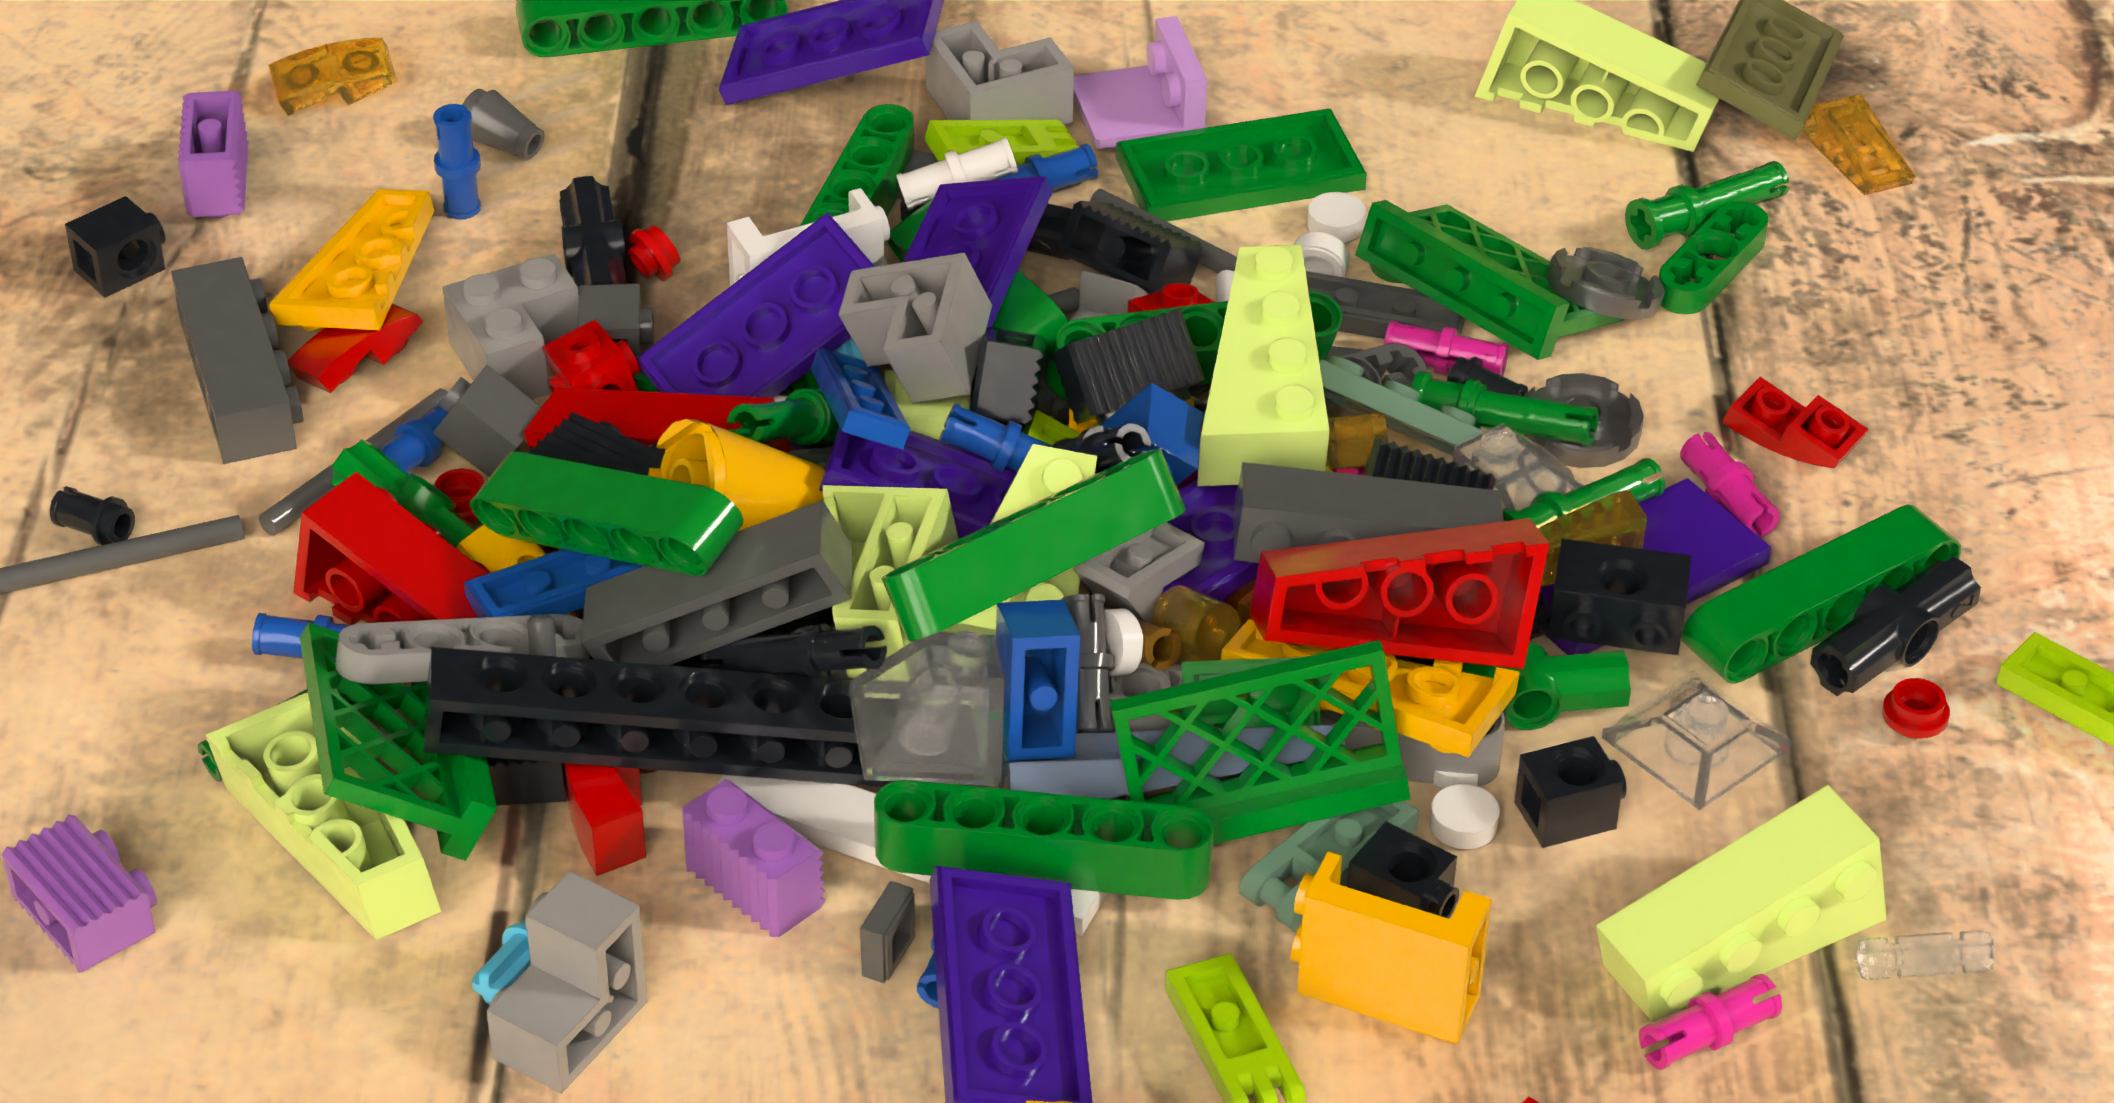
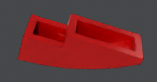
(606, 814)

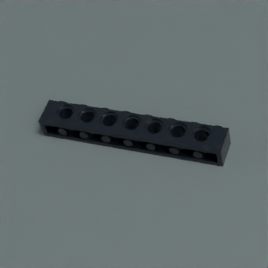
(641, 716)

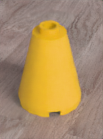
(749, 473)

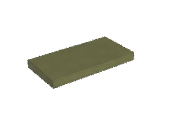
(1771, 63)

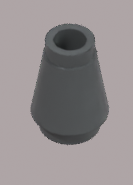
(502, 125)

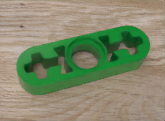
(1714, 238)

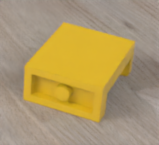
(1388, 955)

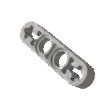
(403, 649)

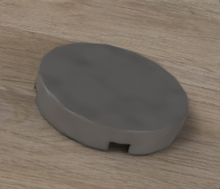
(1604, 283)
(1618, 419)

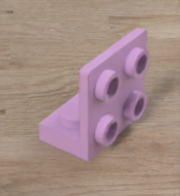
(1146, 99)

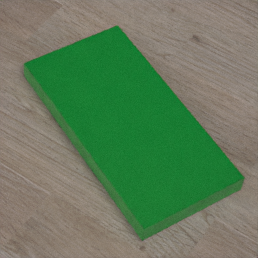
(1240, 165)

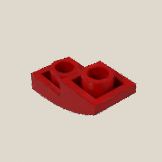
(335, 352)
(1807, 434)

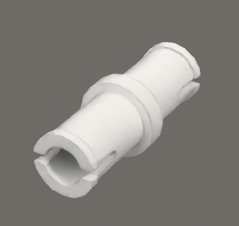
(975, 165)

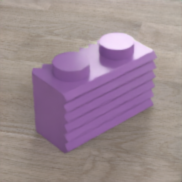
(213, 154)
(752, 858)
(80, 891)

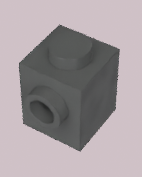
(618, 312)
(485, 419)

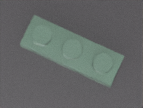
(1399, 404)

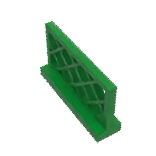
(1474, 274)
(455, 785)
(1267, 791)

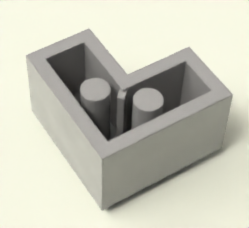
(984, 83)
(509, 316)
(922, 321)
(579, 985)

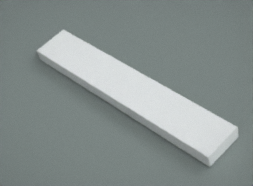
(843, 821)

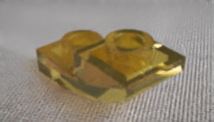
(347, 67)

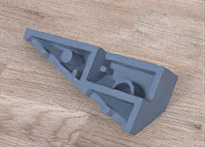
(1099, 770)

